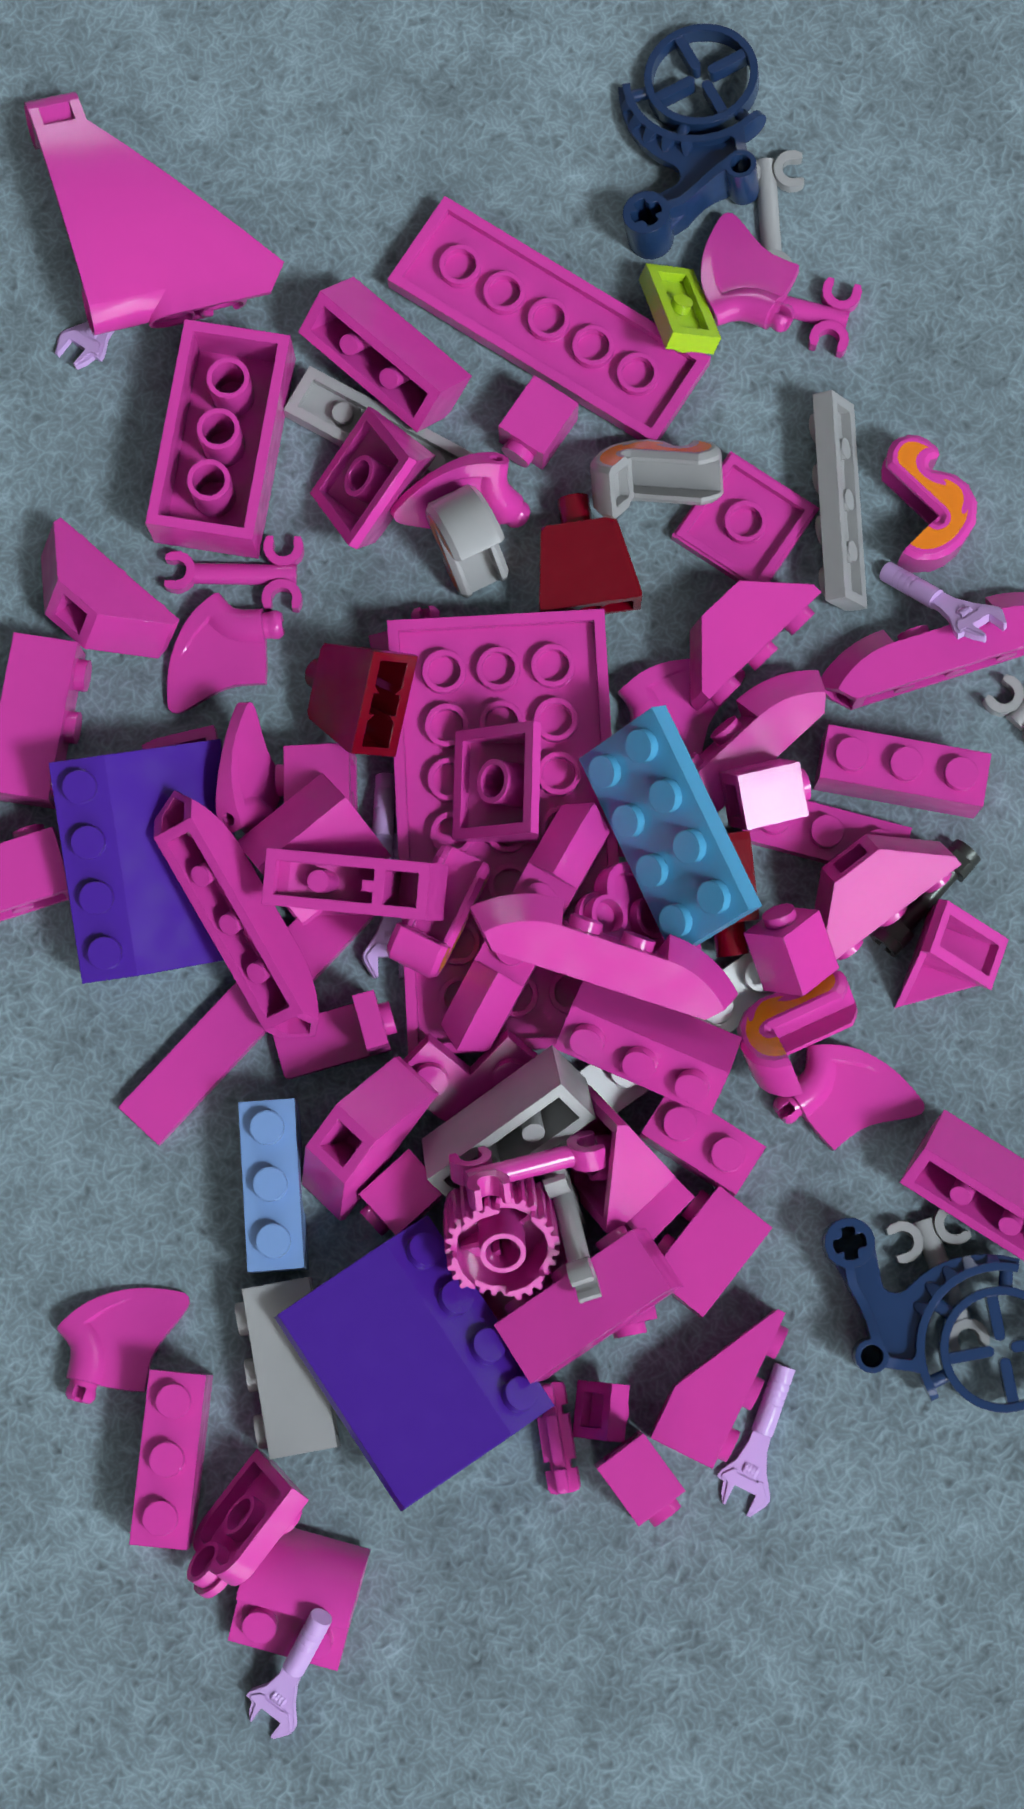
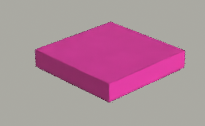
(749, 526)

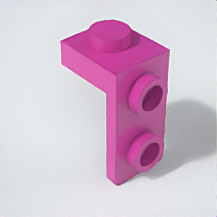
(340, 1037)

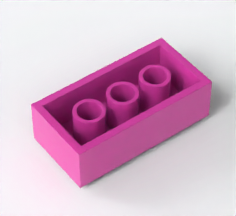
(221, 439)

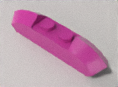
(883, 669)
(769, 723)
(229, 904)
(673, 976)
(498, 980)

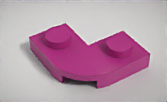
(457, 1081)

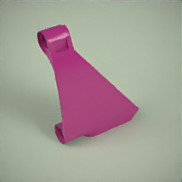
(139, 234)

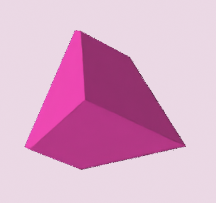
(951, 955)

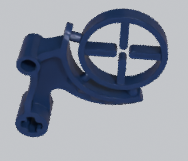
(709, 160)
(900, 1320)

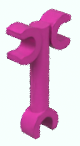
(828, 317)
(277, 576)
(494, 1179)

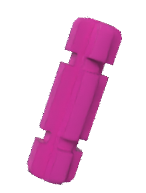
(558, 1442)

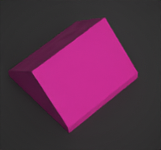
(368, 477)
(497, 783)
(313, 821)
(631, 1174)

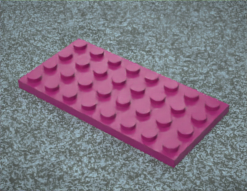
(489, 675)

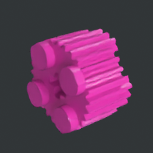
(504, 1243)

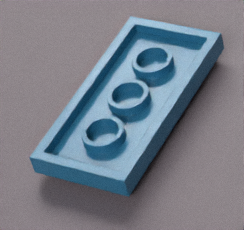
(669, 829)

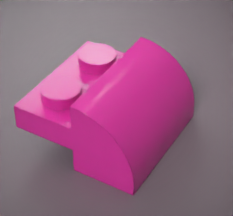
(291, 1581)

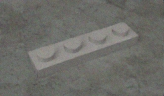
(335, 408)
(838, 488)

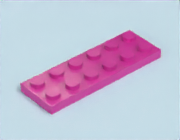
(546, 321)

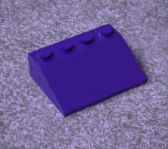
(120, 888)
(412, 1363)

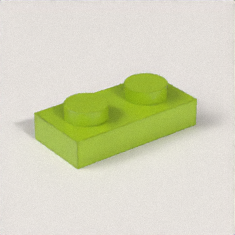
(679, 309)

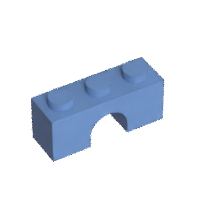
(273, 1186)

